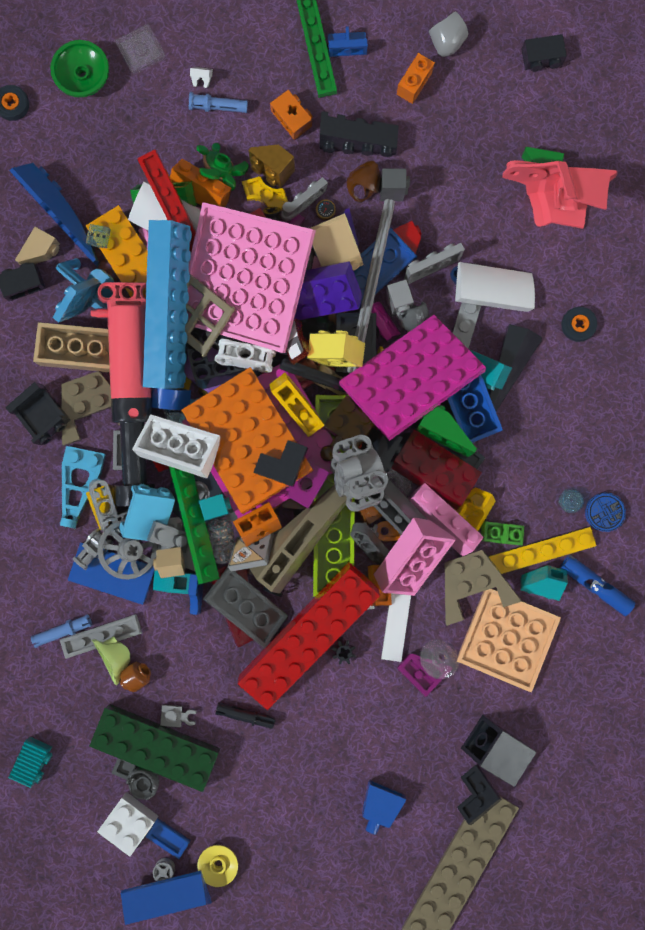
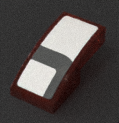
(297, 344)

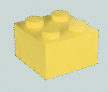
(336, 349)

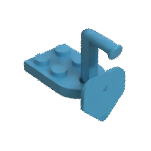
(83, 292)

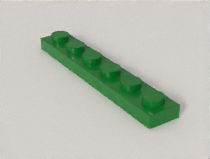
(317, 48)
(195, 526)

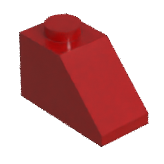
(410, 235)

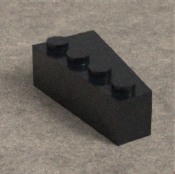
(357, 136)

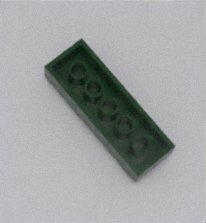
(154, 747)

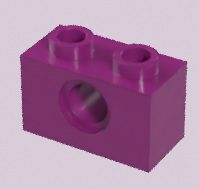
(306, 497)

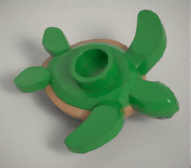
(220, 166)

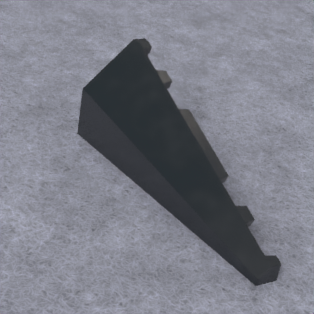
(515, 352)

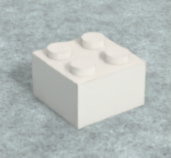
(128, 824)

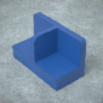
(347, 43)

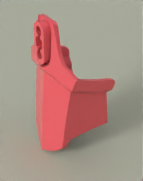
(561, 192)

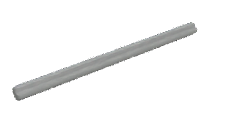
(374, 272)

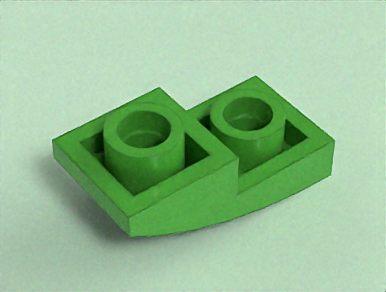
(502, 533)

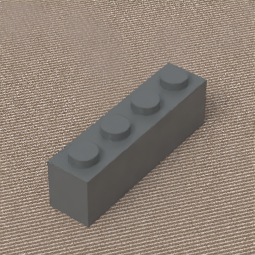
(396, 507)

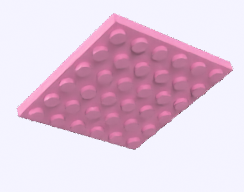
(253, 267)

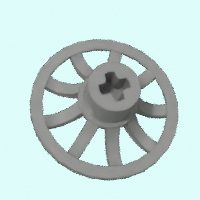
(128, 550)

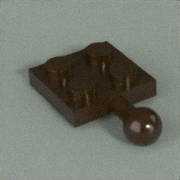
(345, 422)

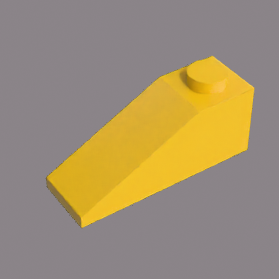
(296, 404)

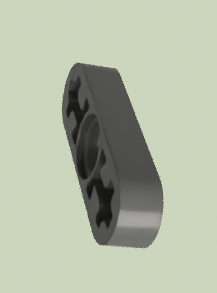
(369, 542)

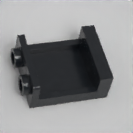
(39, 413)

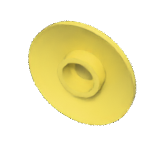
(218, 875)

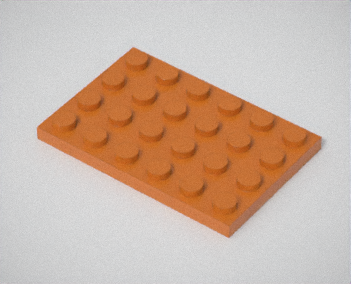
(247, 427)

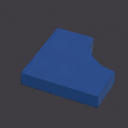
(195, 593)

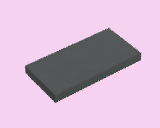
(245, 607)

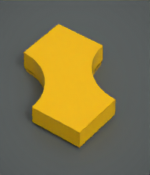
(257, 190)

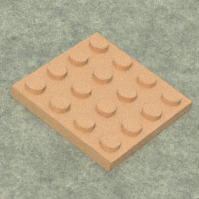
(508, 640)

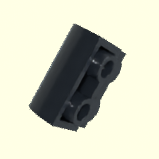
(386, 448)

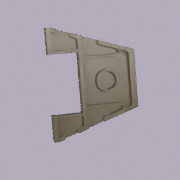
(83, 398)
(471, 576)

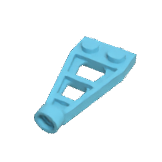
(78, 459)

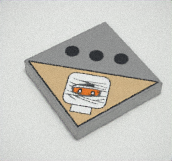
(252, 555)

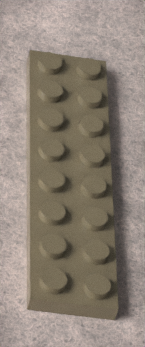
(460, 869)

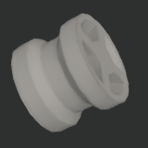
(161, 873)

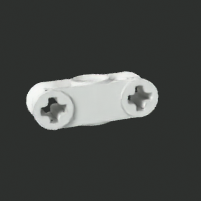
(234, 350)

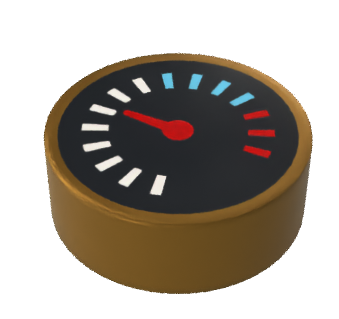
(325, 209)

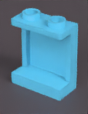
(145, 507)

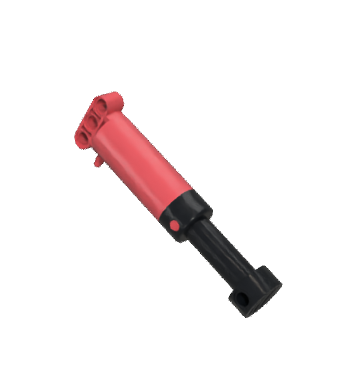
(129, 399)

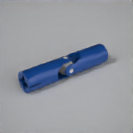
(604, 590)

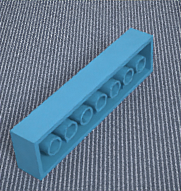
(166, 304)

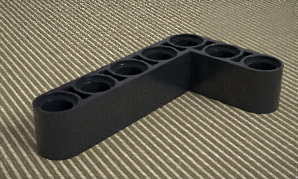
(212, 368)

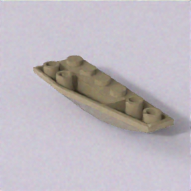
(297, 540)

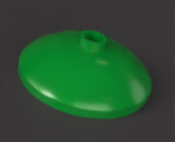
(79, 58)

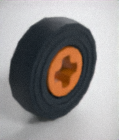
(17, 110)
(569, 321)

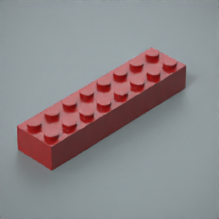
(308, 636)

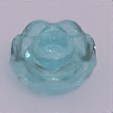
(567, 505)

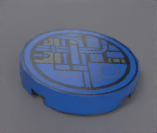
(605, 512)

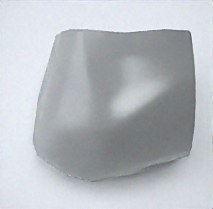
(449, 34)

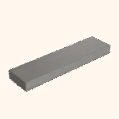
(83, 641)

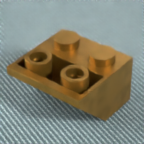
(273, 163)

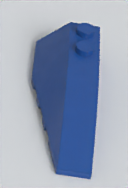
(53, 202)

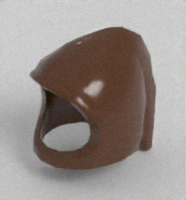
(367, 176)

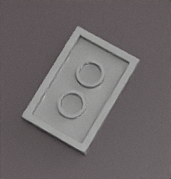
(434, 262)

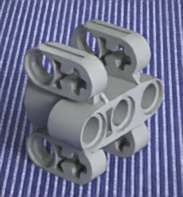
(358, 473)

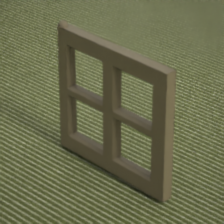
(197, 313)

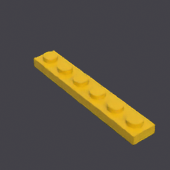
(544, 550)

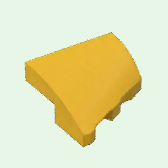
(476, 507)

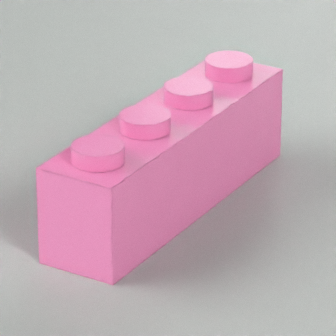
(444, 516)

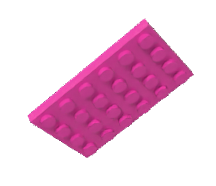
(412, 377)

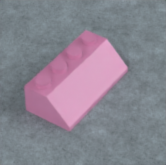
(413, 557)

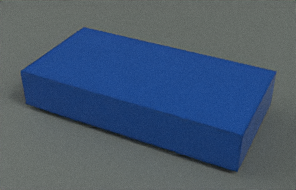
(168, 838)

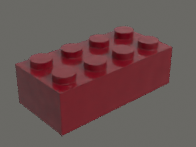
(442, 471)

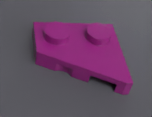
(414, 672)

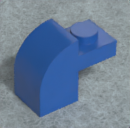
(170, 398)

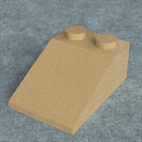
(336, 243)

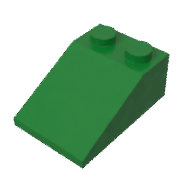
(443, 429)

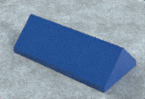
(475, 410)
(164, 897)

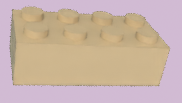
(72, 347)

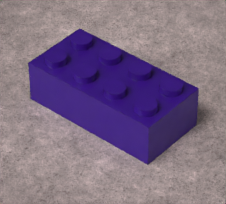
(328, 291)

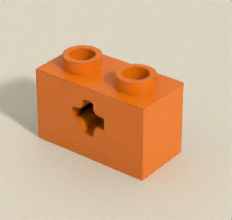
(415, 78)
(294, 124)
(257, 524)

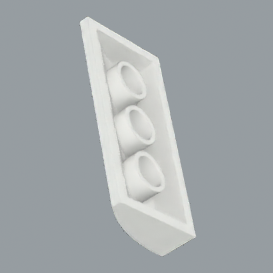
(148, 208)
(495, 287)
(177, 446)

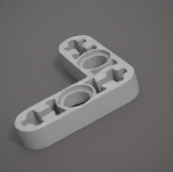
(111, 514)

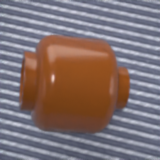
(135, 677)

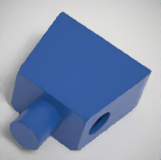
(381, 806)

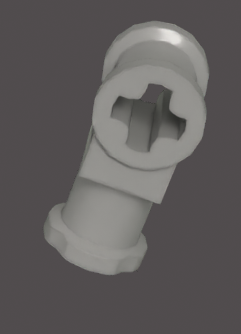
(90, 549)

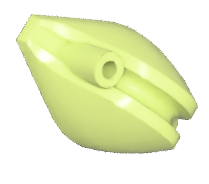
(114, 655)

